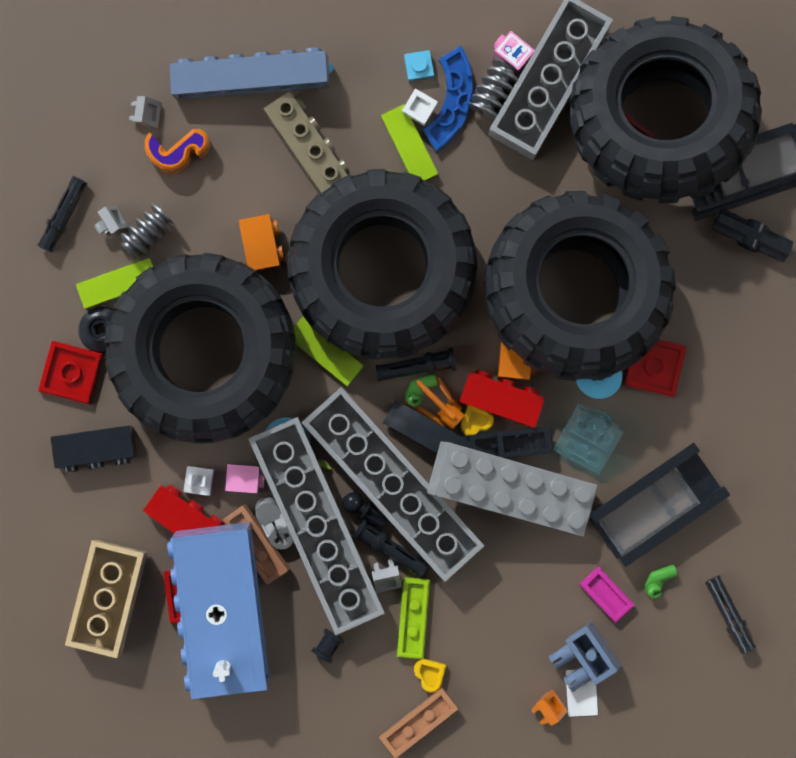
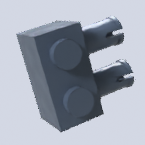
(592, 652)

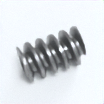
(493, 88)
(145, 232)

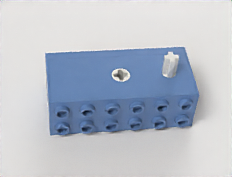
(227, 648)

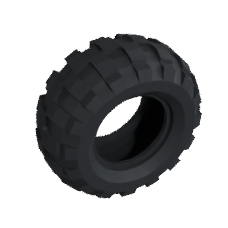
(674, 53)
(367, 201)
(619, 240)
(136, 337)

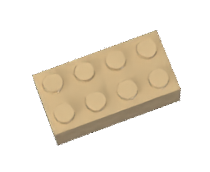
(106, 598)

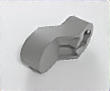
(267, 512)

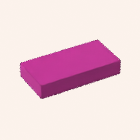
(606, 594)

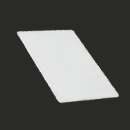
(582, 701)

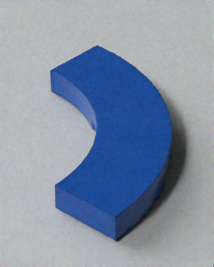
(455, 107)

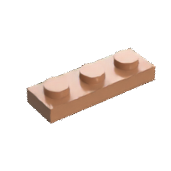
(268, 559)
(418, 723)

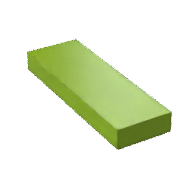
(409, 144)
(111, 284)
(334, 360)
(413, 618)

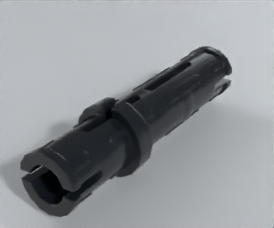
(60, 218)
(745, 642)

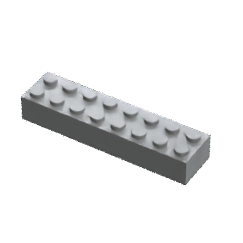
(392, 484)
(316, 525)

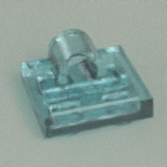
(589, 438)

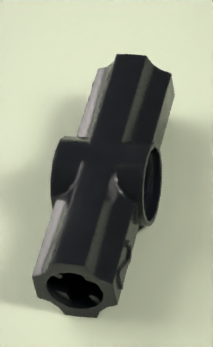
(752, 235)

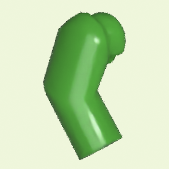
(414, 392)
(656, 579)

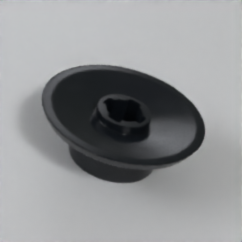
(88, 331)

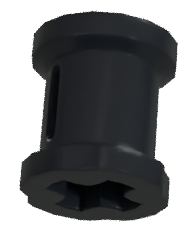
(328, 645)

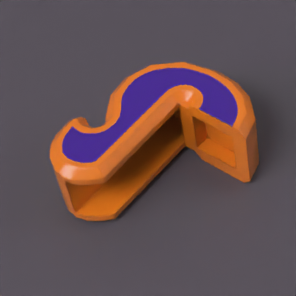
(179, 155)

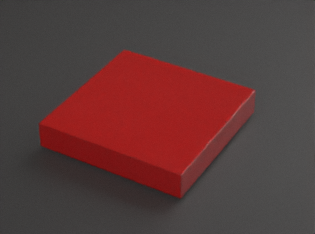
(658, 369)
(70, 372)

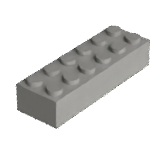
(549, 77)
(511, 488)

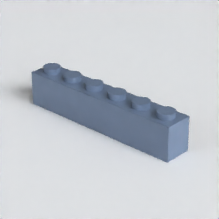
(249, 74)

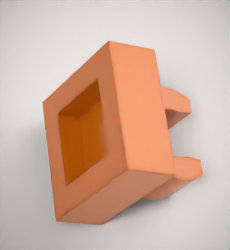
(551, 708)

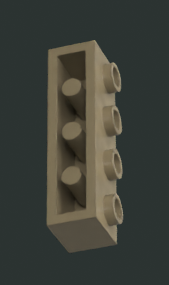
(305, 142)

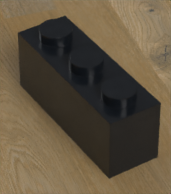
(93, 448)

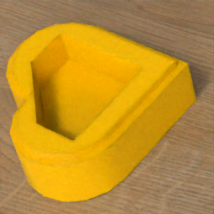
(475, 421)
(430, 673)

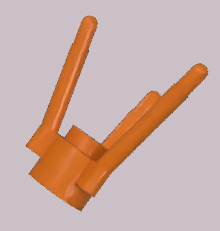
(449, 415)

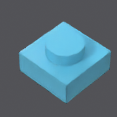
(419, 66)

